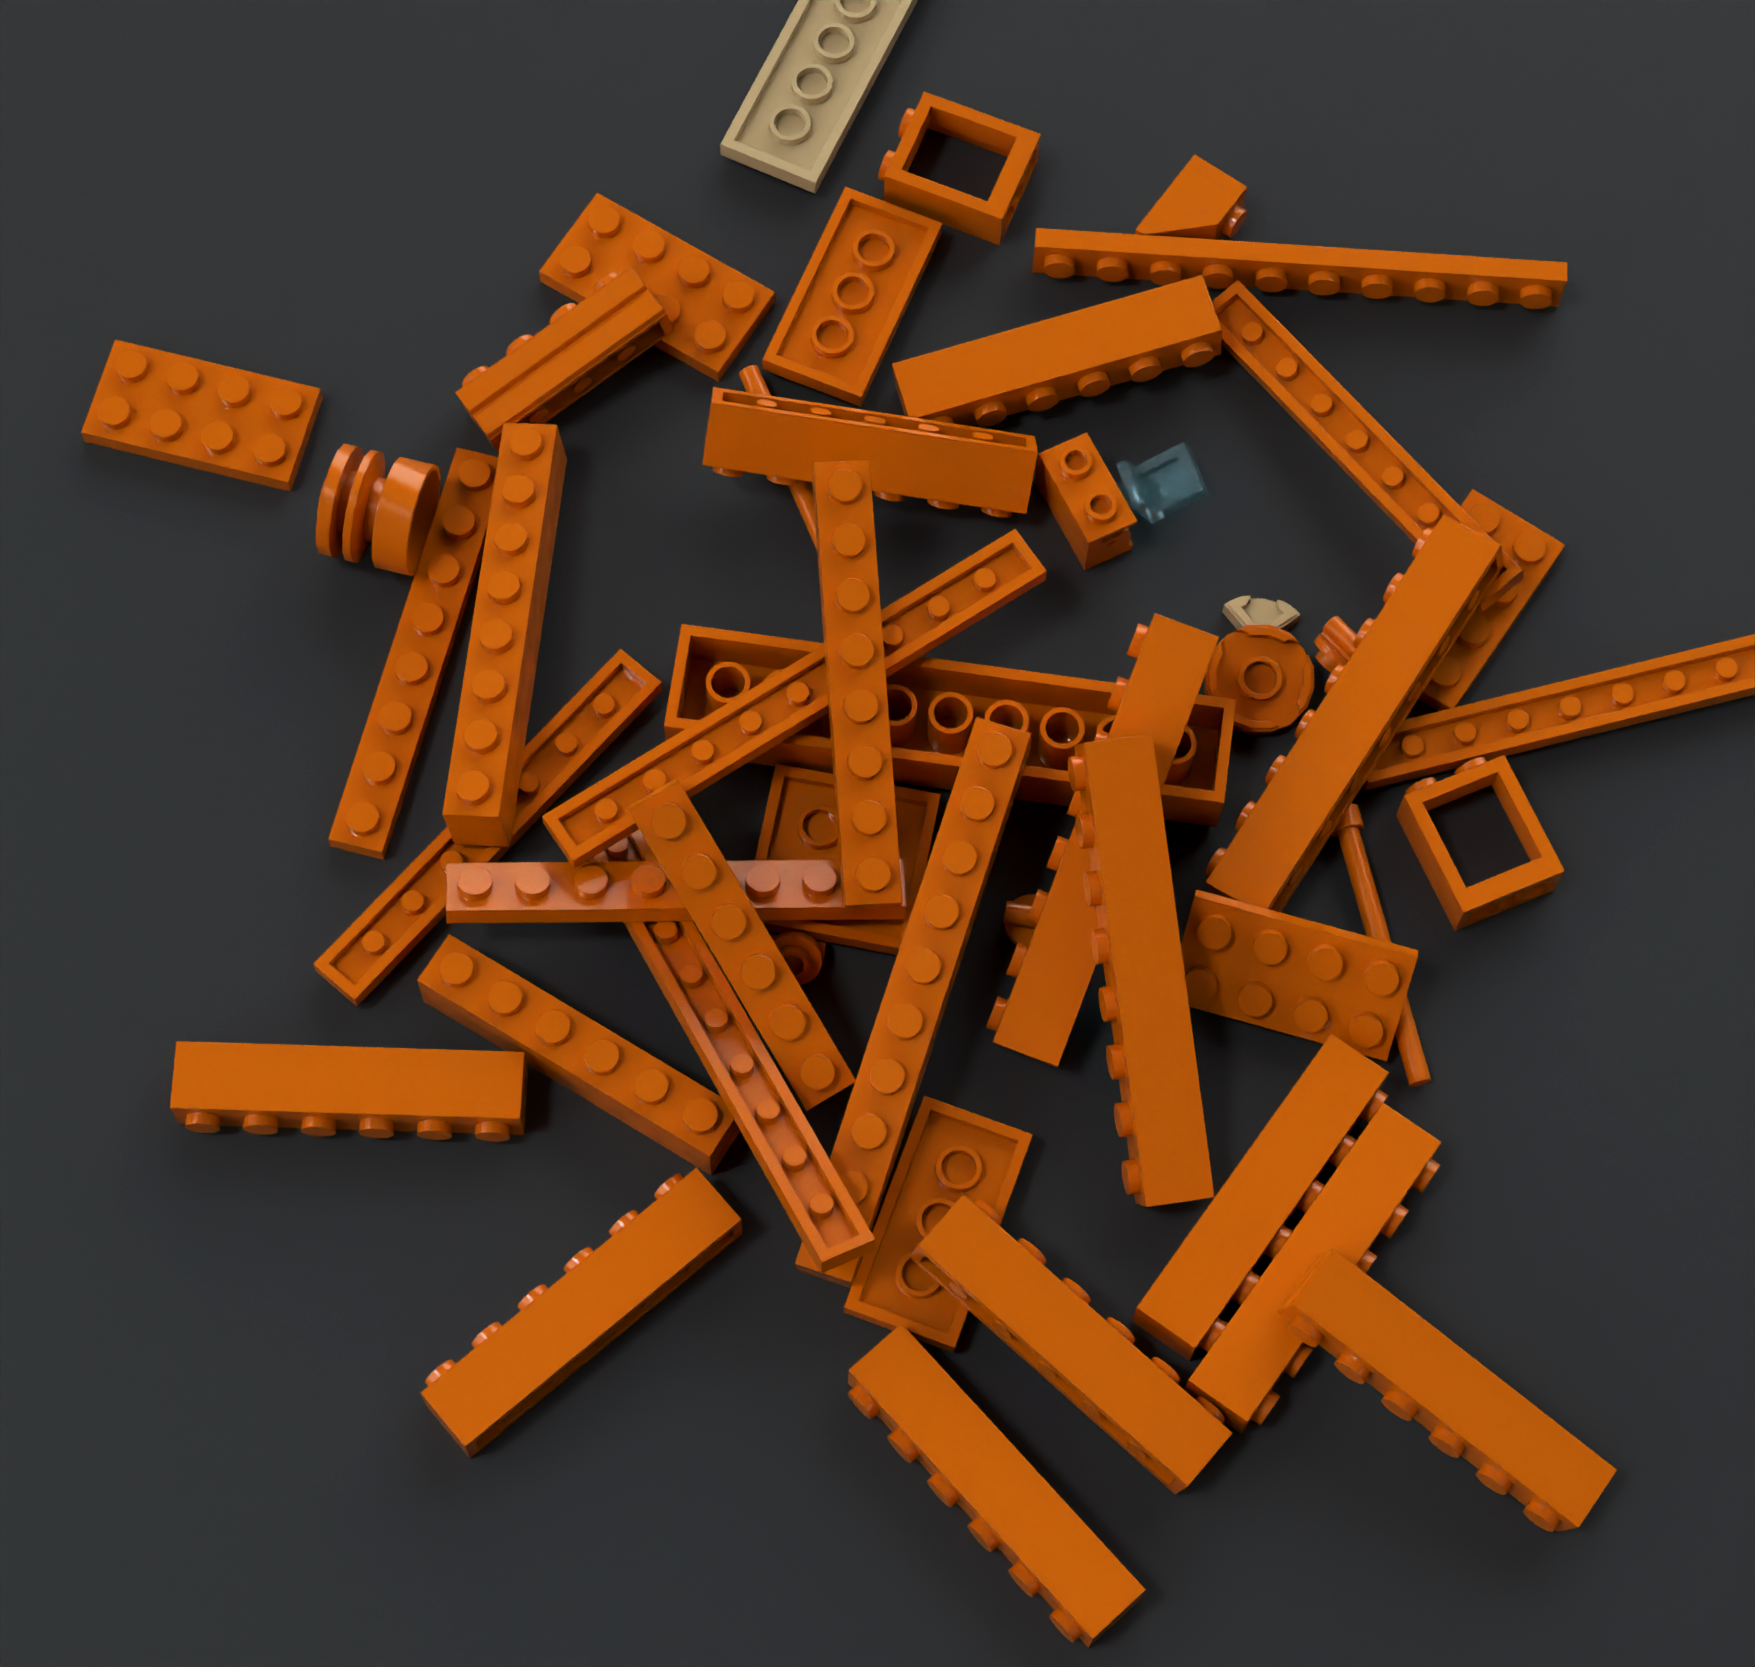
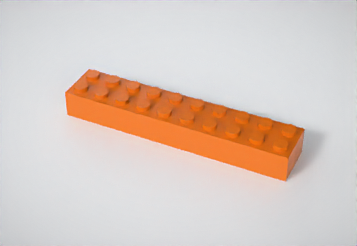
(934, 713)

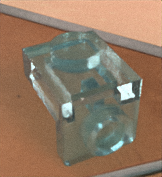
(1162, 483)

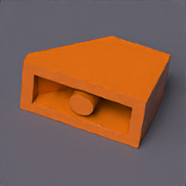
(1198, 205)

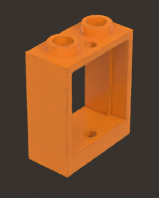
(944, 204)
(1498, 893)

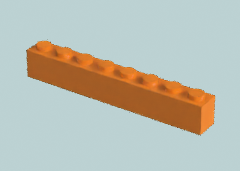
(505, 636)
(1357, 716)
(1059, 958)
(1142, 971)

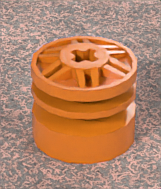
(366, 507)

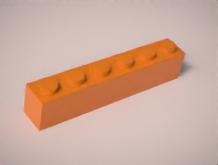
(1062, 357)
(906, 454)
(741, 944)
(579, 1053)
(349, 1090)
(1260, 1198)
(1346, 1216)
(581, 1311)
(1071, 1343)
(1446, 1392)
(994, 1486)

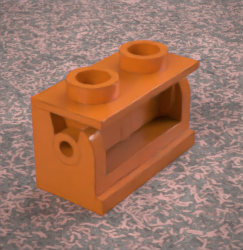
(1085, 500)

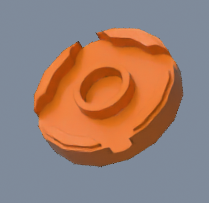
(1264, 674)

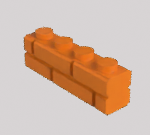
(566, 357)

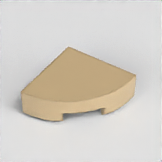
(1260, 611)

